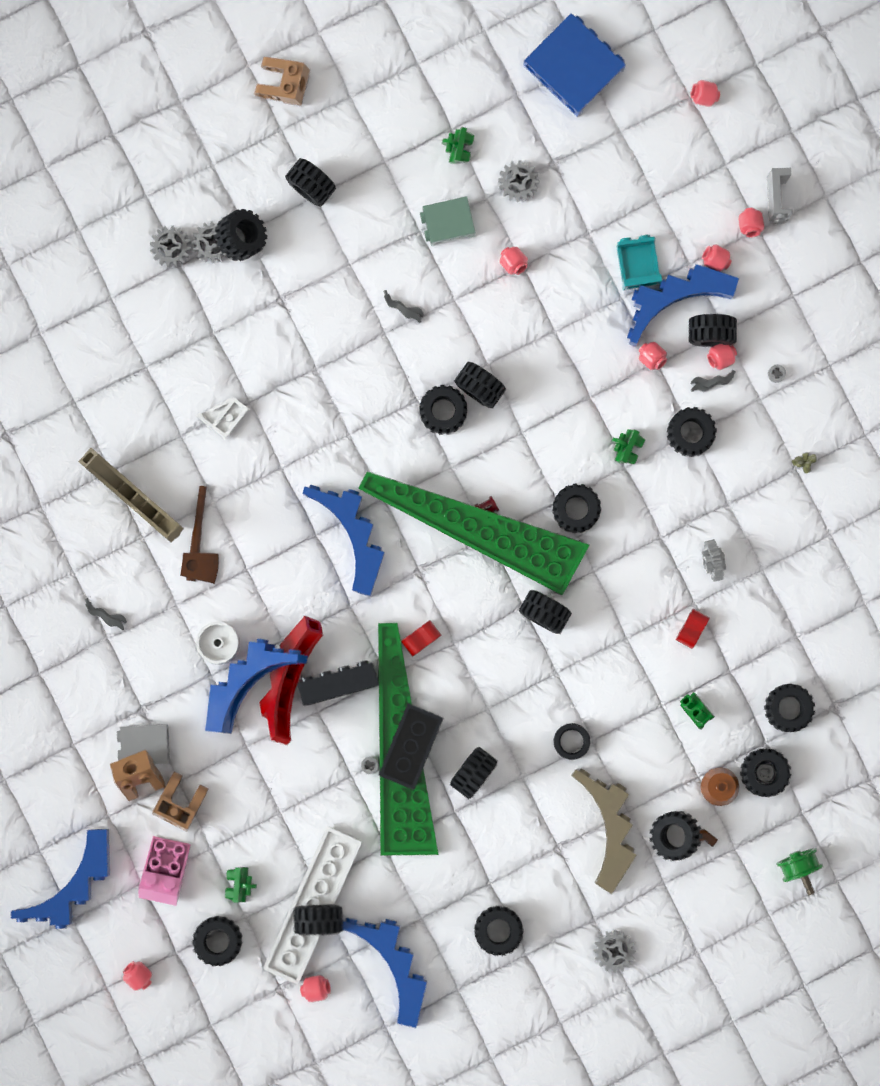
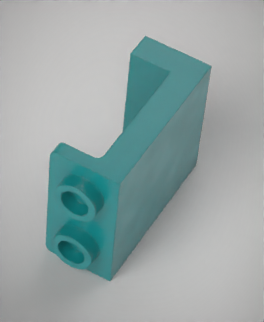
(638, 262)

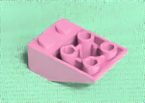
(164, 871)

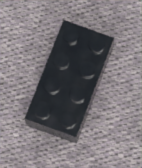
(337, 684)
(410, 746)

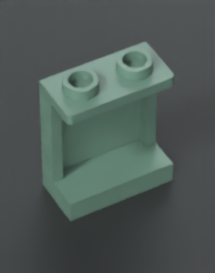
(447, 220)

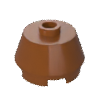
(720, 786)

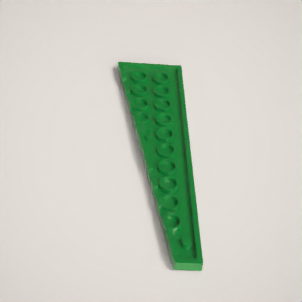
(518, 545)
(404, 812)

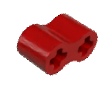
(692, 628)
(421, 638)

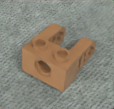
(292, 83)
(136, 771)
(174, 814)

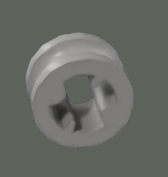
(772, 377)
(371, 759)
(764, 766)

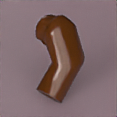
(708, 837)

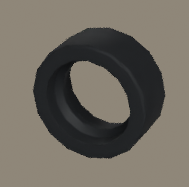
(586, 741)

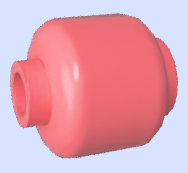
(705, 93)
(751, 222)
(716, 258)
(513, 260)
(652, 356)
(721, 356)
(137, 975)
(315, 988)

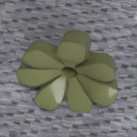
(805, 461)

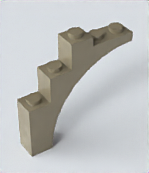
(131, 495)
(617, 857)

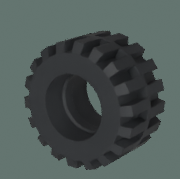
(310, 182)
(229, 239)
(712, 329)
(480, 384)
(443, 393)
(703, 420)
(588, 496)
(545, 611)
(805, 702)
(473, 772)
(782, 772)
(660, 839)
(318, 919)
(510, 943)
(201, 948)

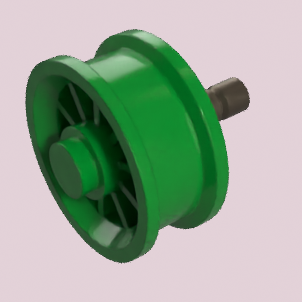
(800, 866)

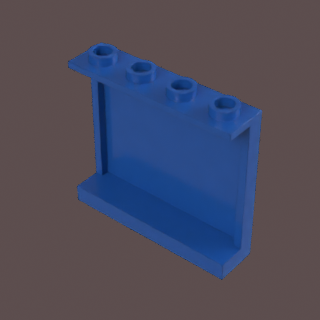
(574, 64)

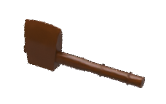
(195, 564)

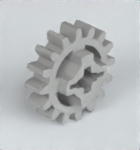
(511, 184)
(205, 238)
(169, 254)
(713, 560)
(611, 959)

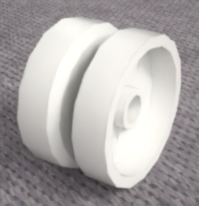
(229, 643)

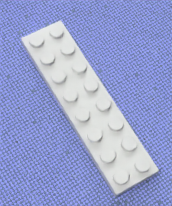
(319, 887)

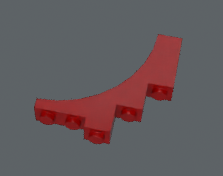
(278, 701)

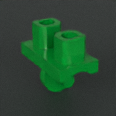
(455, 144)
(625, 444)
(696, 710)
(242, 884)

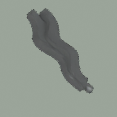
(409, 313)
(705, 385)
(110, 620)

